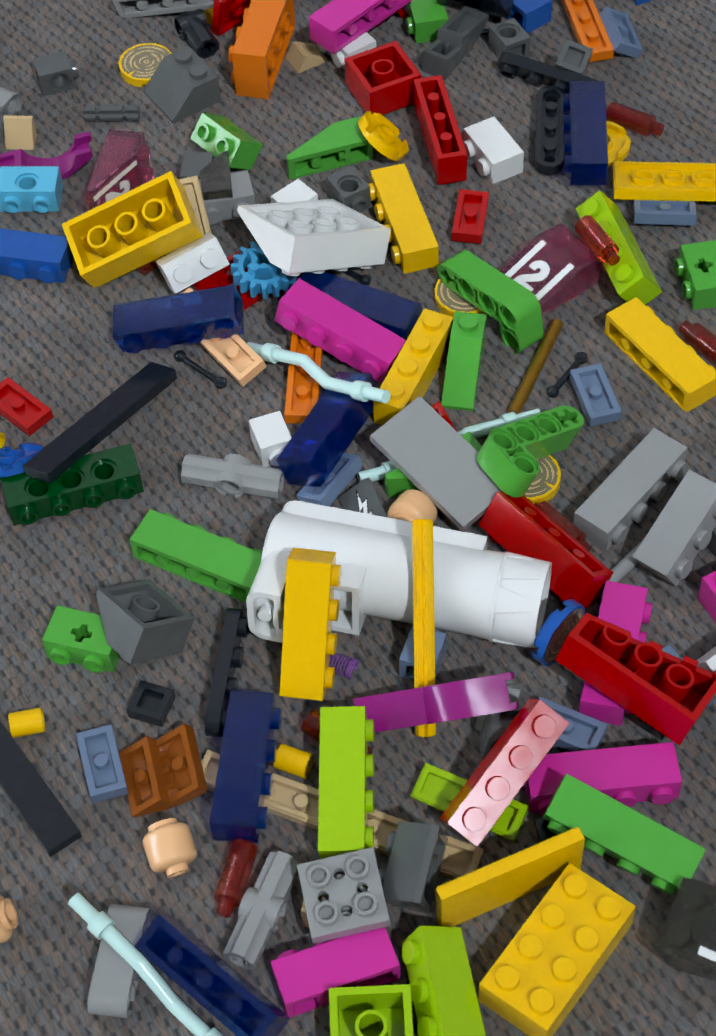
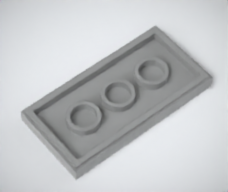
(437, 462)

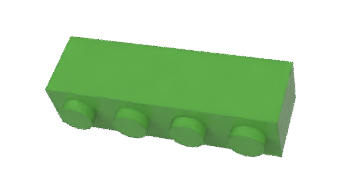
(196, 554)
(623, 834)

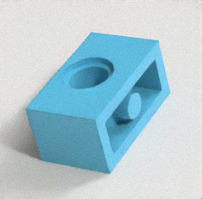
(30, 188)

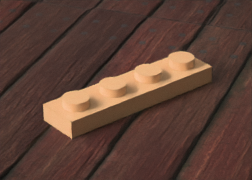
(234, 356)

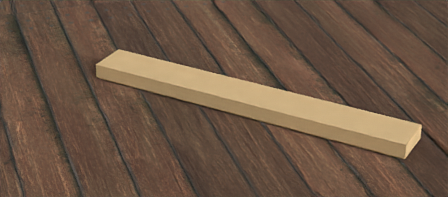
(301, 803)

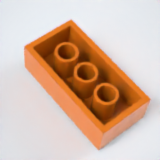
(261, 46)

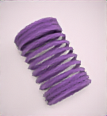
(353, 663)

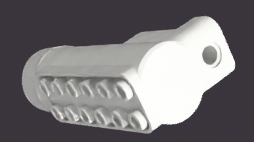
(474, 588)

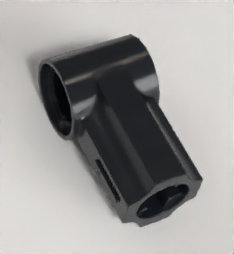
(196, 31)

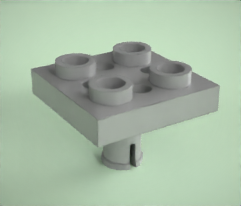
(346, 909)

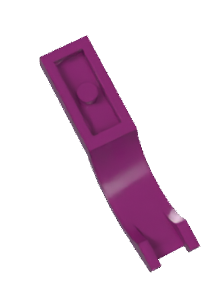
(68, 162)
(439, 702)

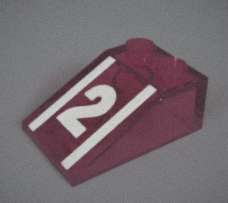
(120, 167)
(555, 267)

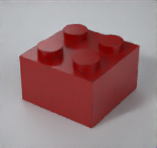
(381, 78)

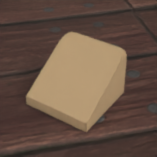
(304, 56)
(19, 132)

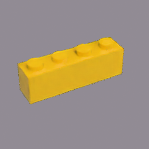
(403, 213)
(661, 354)
(415, 364)
(308, 623)

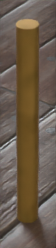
(535, 366)

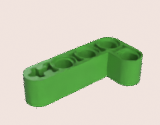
(497, 296)
(513, 449)

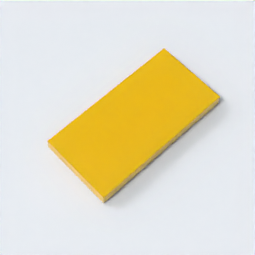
(664, 181)
(508, 878)

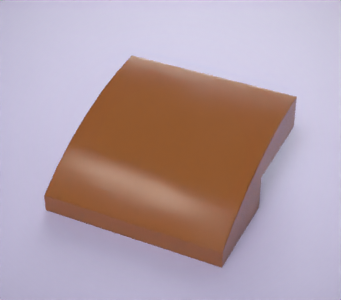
(163, 771)

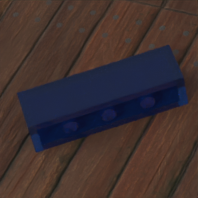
(587, 133)
(384, 308)
(178, 319)
(325, 435)
(244, 766)
(210, 980)

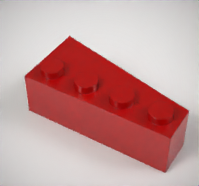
(639, 675)

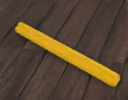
(423, 611)

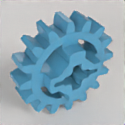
(261, 274)

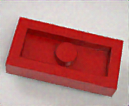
(470, 216)
(22, 407)

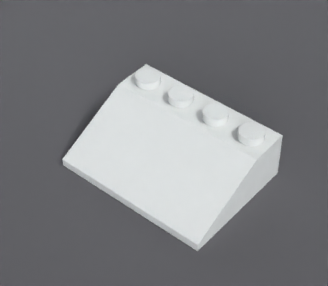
(315, 236)

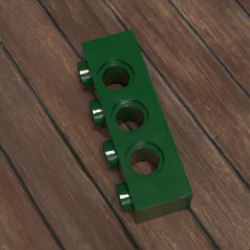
(86, 483)

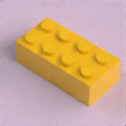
(132, 230)
(556, 953)

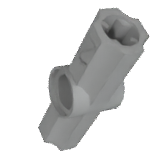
(232, 475)
(261, 910)

